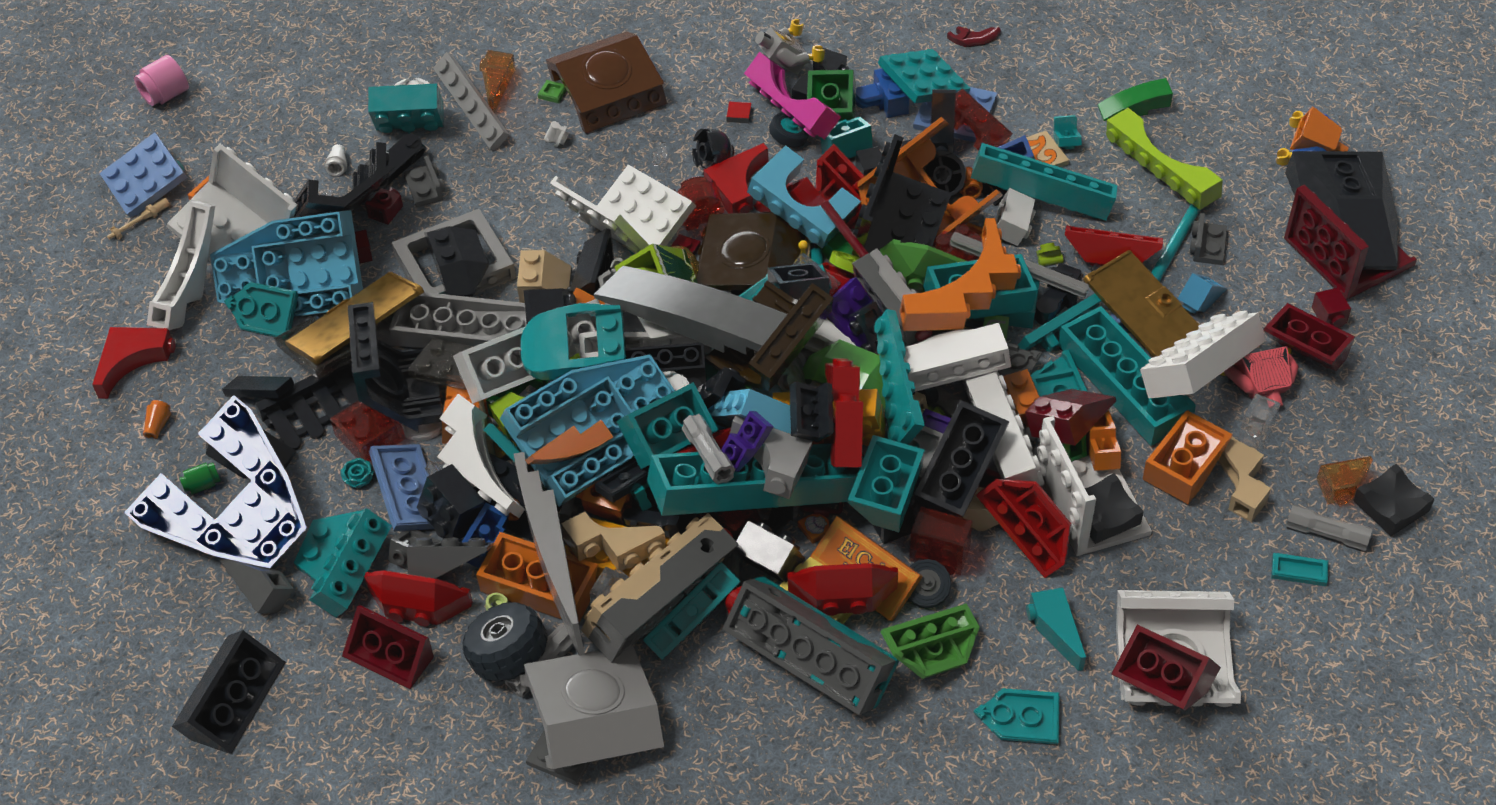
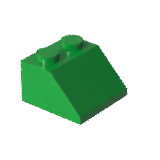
(835, 90)

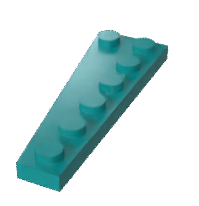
(901, 409)

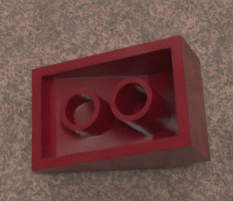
(1073, 412)

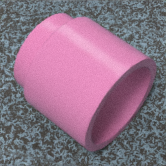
(161, 81)

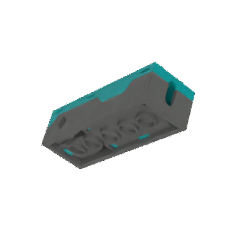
(809, 644)

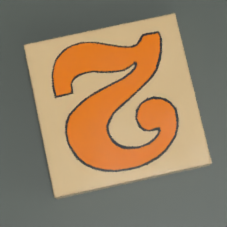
(1047, 150)

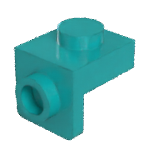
(1066, 132)

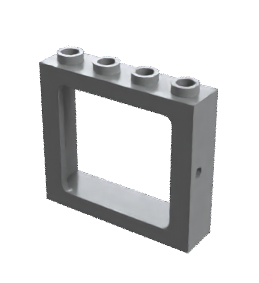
(496, 274)

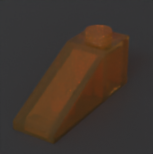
(497, 73)

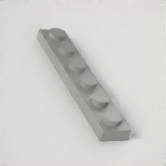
(471, 101)

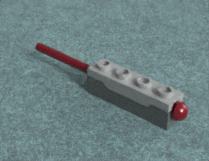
(877, 276)

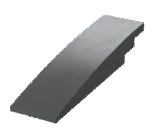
(692, 309)

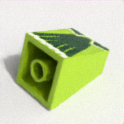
(662, 260)

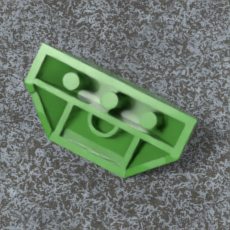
(913, 260)
(867, 361)
(934, 641)

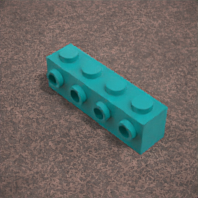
(350, 562)

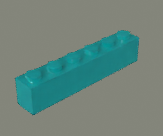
(1044, 181)

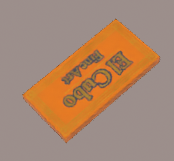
(848, 545)

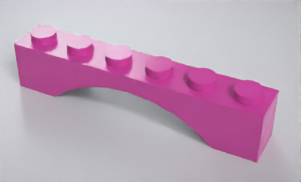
(811, 113)

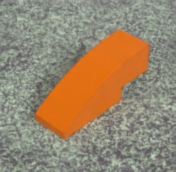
(571, 444)
(1103, 445)

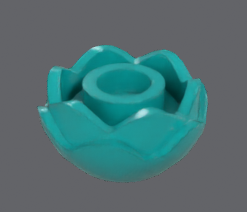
(350, 470)

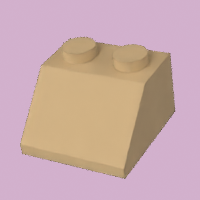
(541, 271)

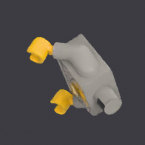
(784, 48)

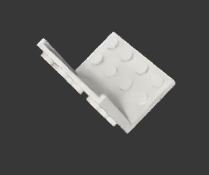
(240, 200)
(633, 208)
(1066, 487)

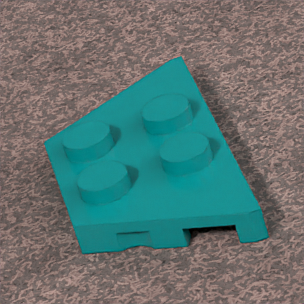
(1058, 376)
(320, 543)

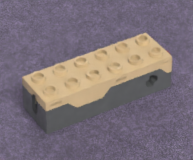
(657, 586)

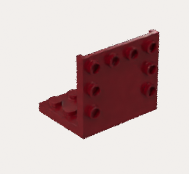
(1334, 247)

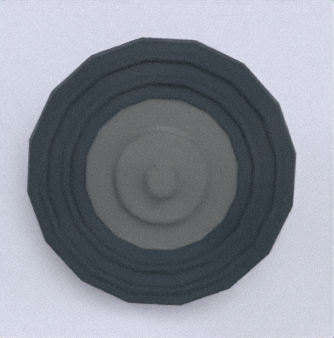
(933, 586)

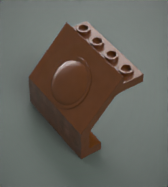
(609, 80)

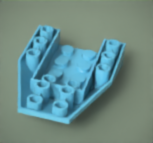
(297, 254)
(581, 400)

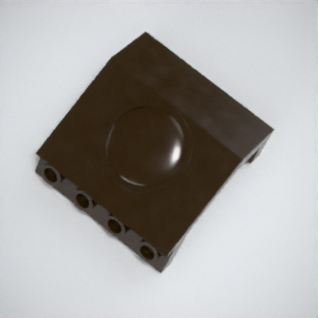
(742, 247)
(769, 363)

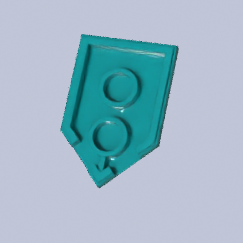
(263, 308)
(1022, 715)

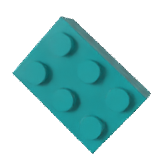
(406, 107)
(659, 424)

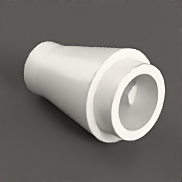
(336, 161)

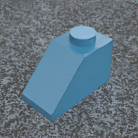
(1200, 293)

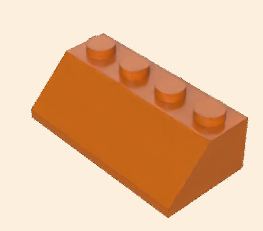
(516, 572)

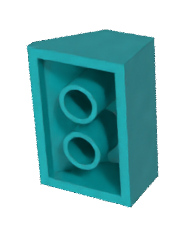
(886, 482)

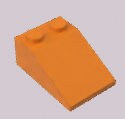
(1186, 456)

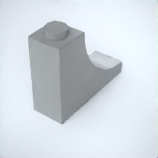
(781, 459)

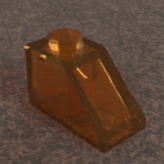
(1341, 479)

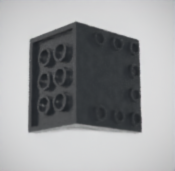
(899, 206)

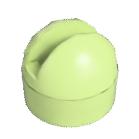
(496, 599)

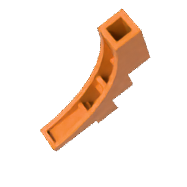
(951, 304)

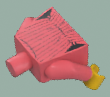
(1265, 373)

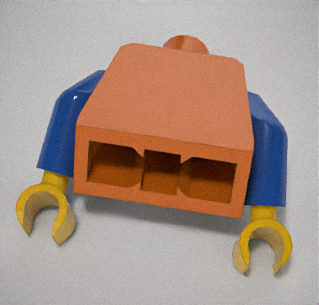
(1313, 133)

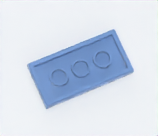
(401, 481)

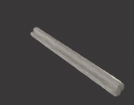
(1037, 271)

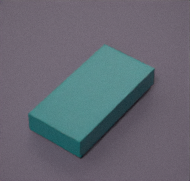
(1299, 569)

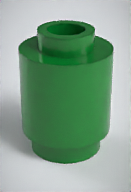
(199, 478)

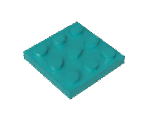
(920, 73)

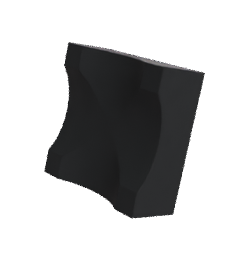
(1393, 500)
(1113, 509)

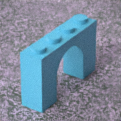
(770, 189)
(742, 401)

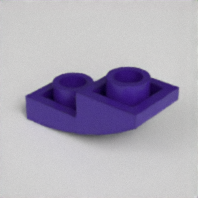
(747, 441)

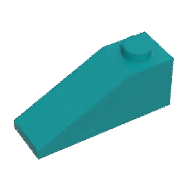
(1056, 624)

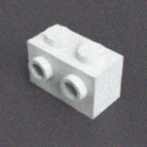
(1014, 216)

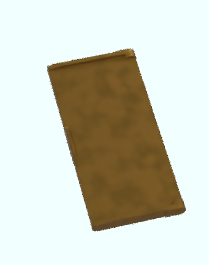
(1141, 303)
(332, 330)

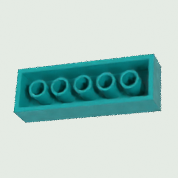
(1114, 366)

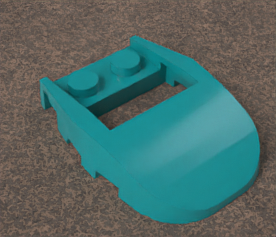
(547, 343)

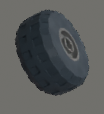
(504, 641)

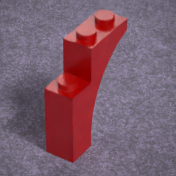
(847, 413)

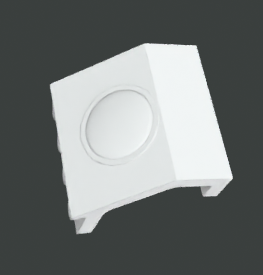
(957, 356)
(1189, 618)

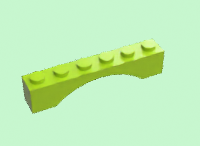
(1192, 182)

